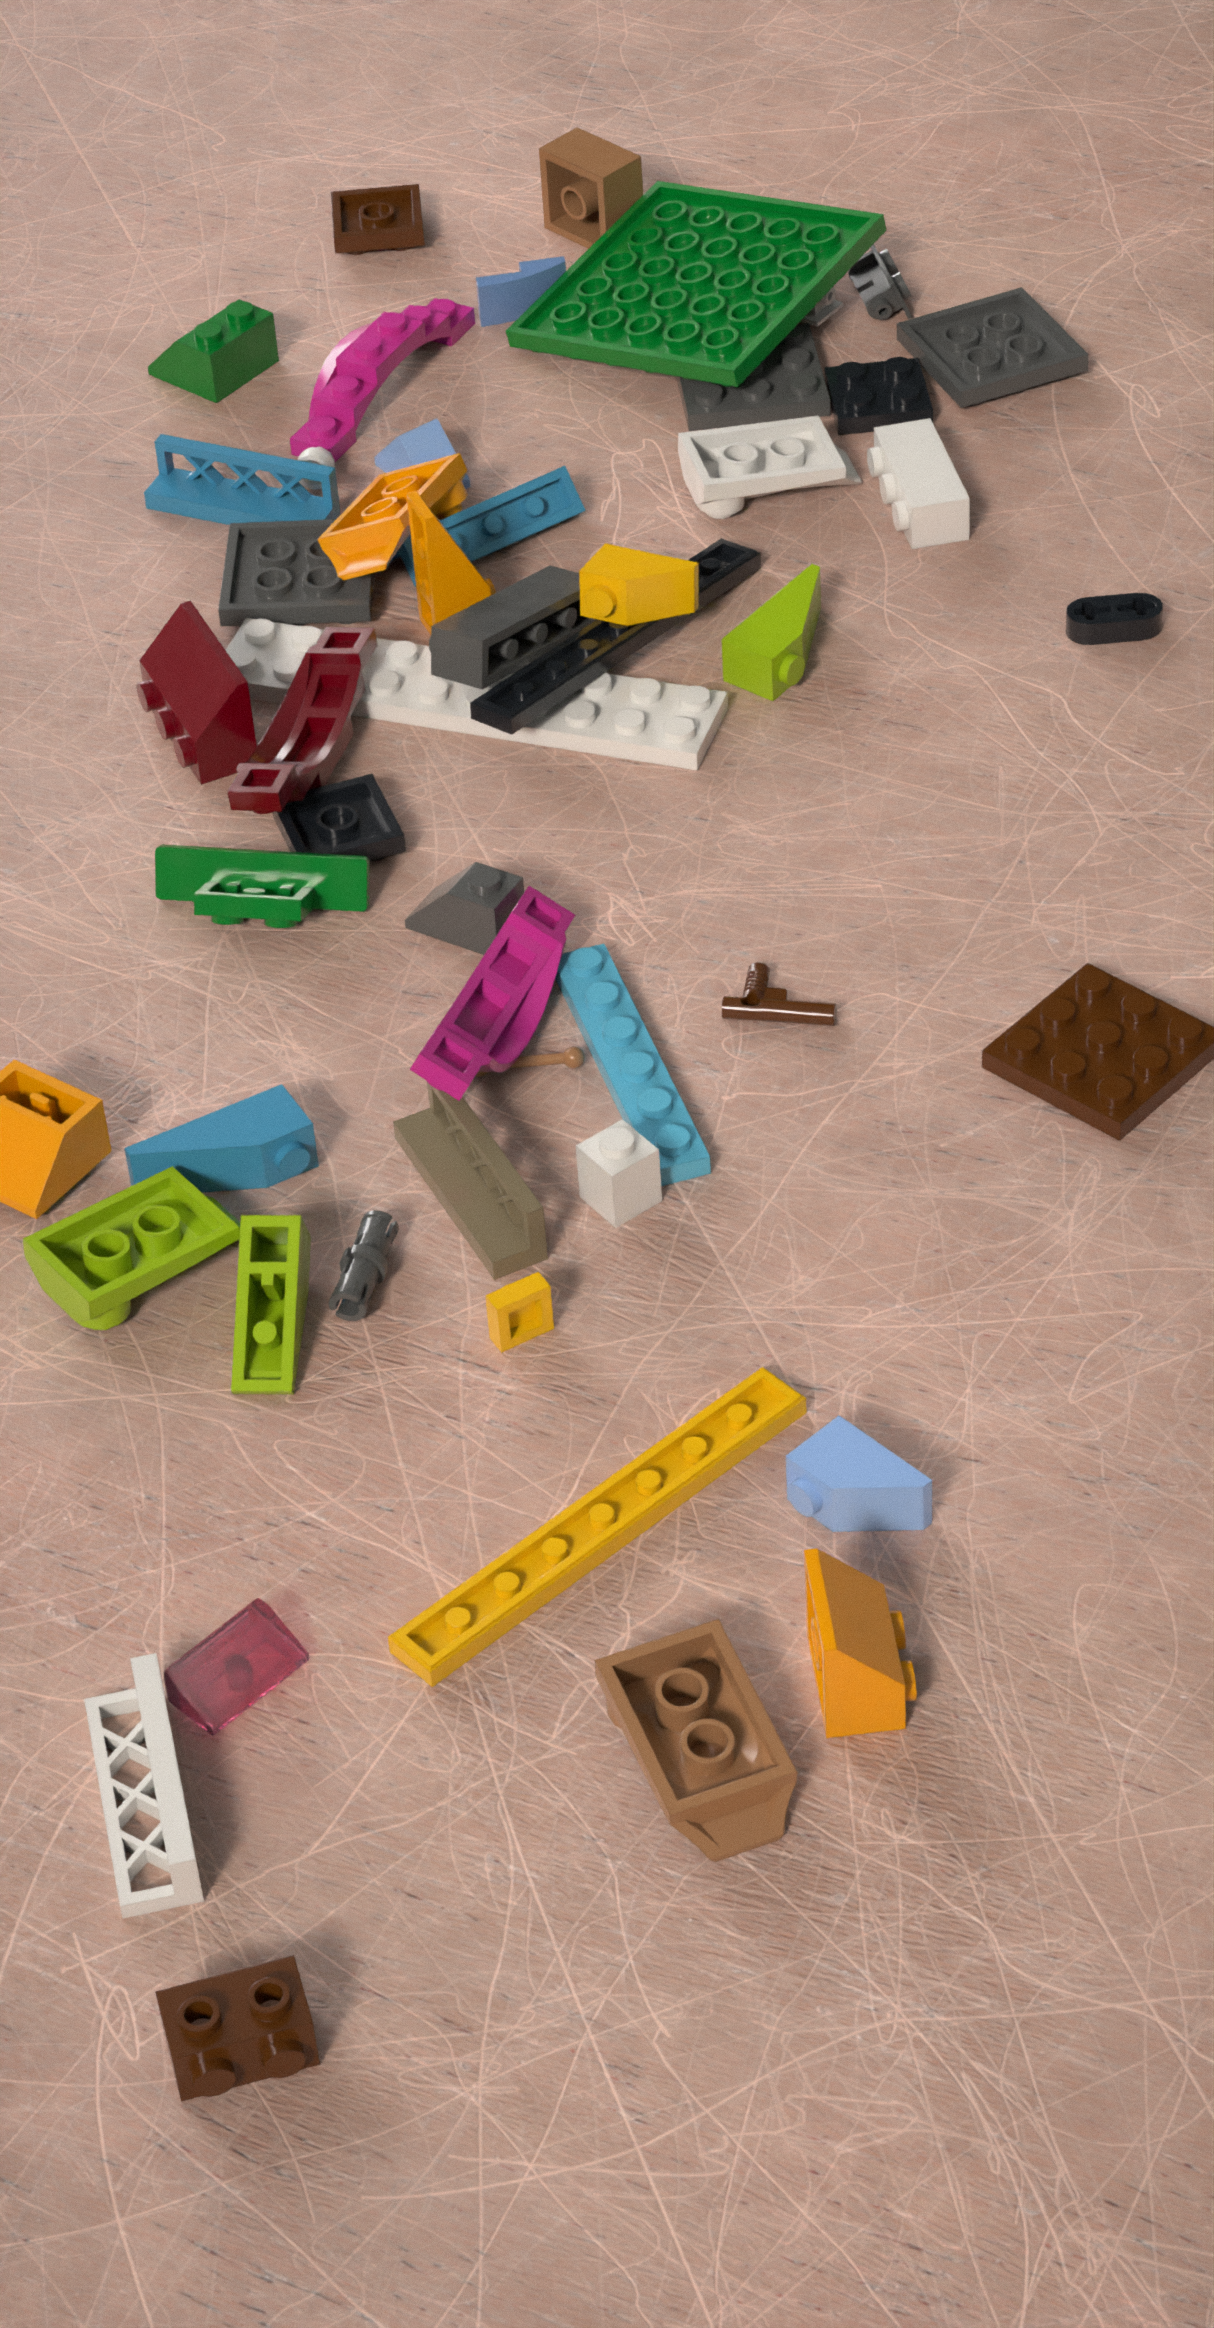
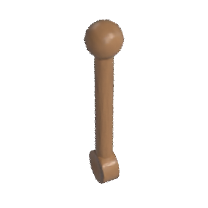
(572, 1057)

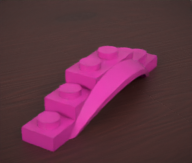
(364, 362)
(500, 1000)

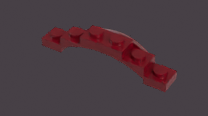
(309, 725)

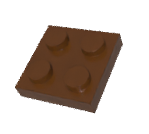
(377, 219)

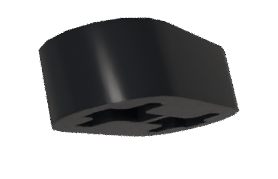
(1114, 618)

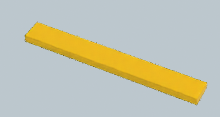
(595, 1527)

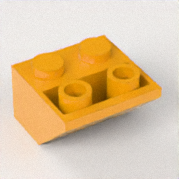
(46, 1137)

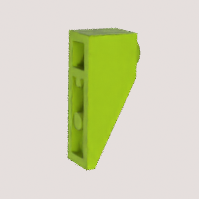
(774, 643)
(270, 1303)

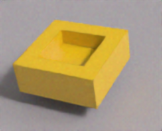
(519, 1311)

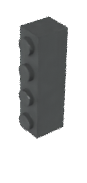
(508, 629)

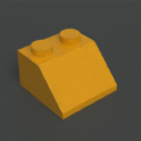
(855, 1649)

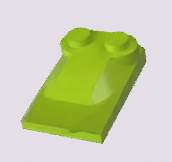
(127, 1246)

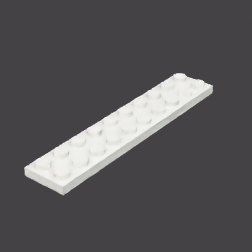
(606, 717)

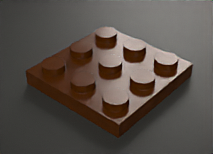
(1102, 1051)

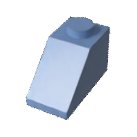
(856, 1483)

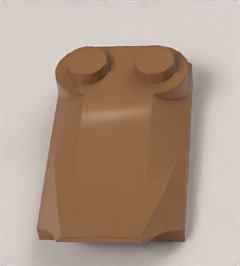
(701, 1738)

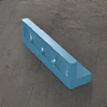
(222, 500)
(508, 517)

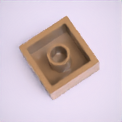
(587, 185)

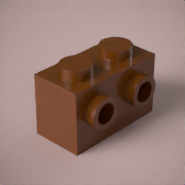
(238, 2028)

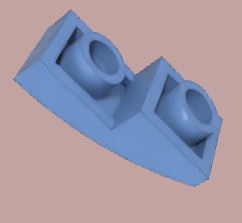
(509, 295)

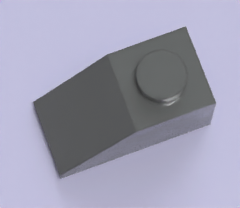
(468, 907)

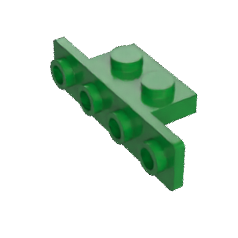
(260, 883)

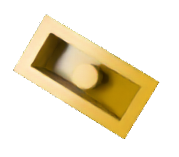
(637, 586)

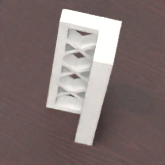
(163, 1779)

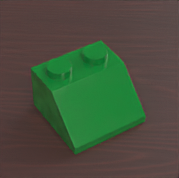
(220, 352)

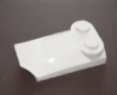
(759, 460)

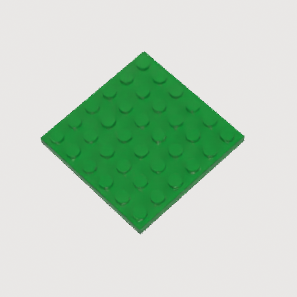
(697, 282)

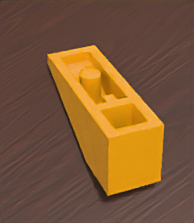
(443, 572)

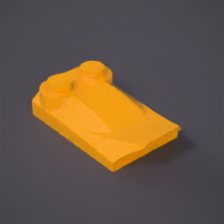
(378, 519)

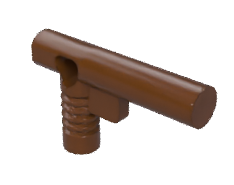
(771, 1004)

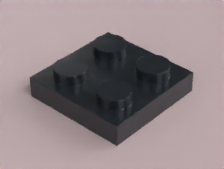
(877, 394)
(342, 820)

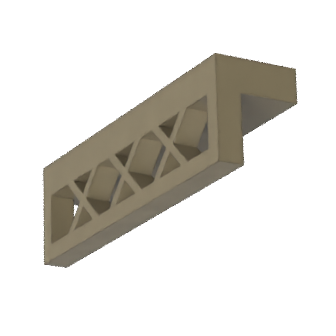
(475, 1183)

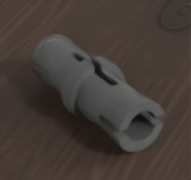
(363, 1265)

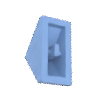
(416, 447)

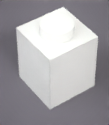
(619, 1173)

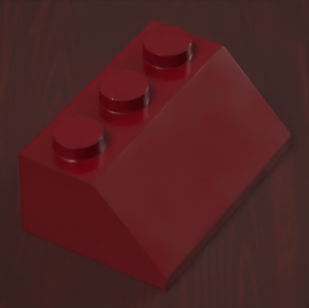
(197, 697)

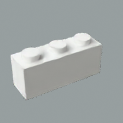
(920, 484)

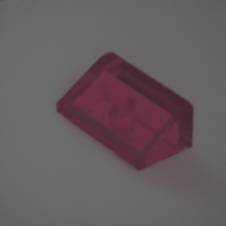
(233, 1667)

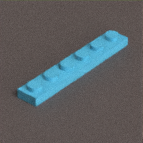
(630, 1062)

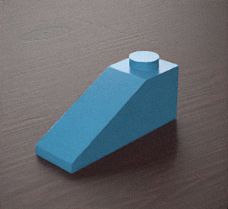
(234, 1147)

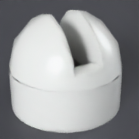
(315, 455)

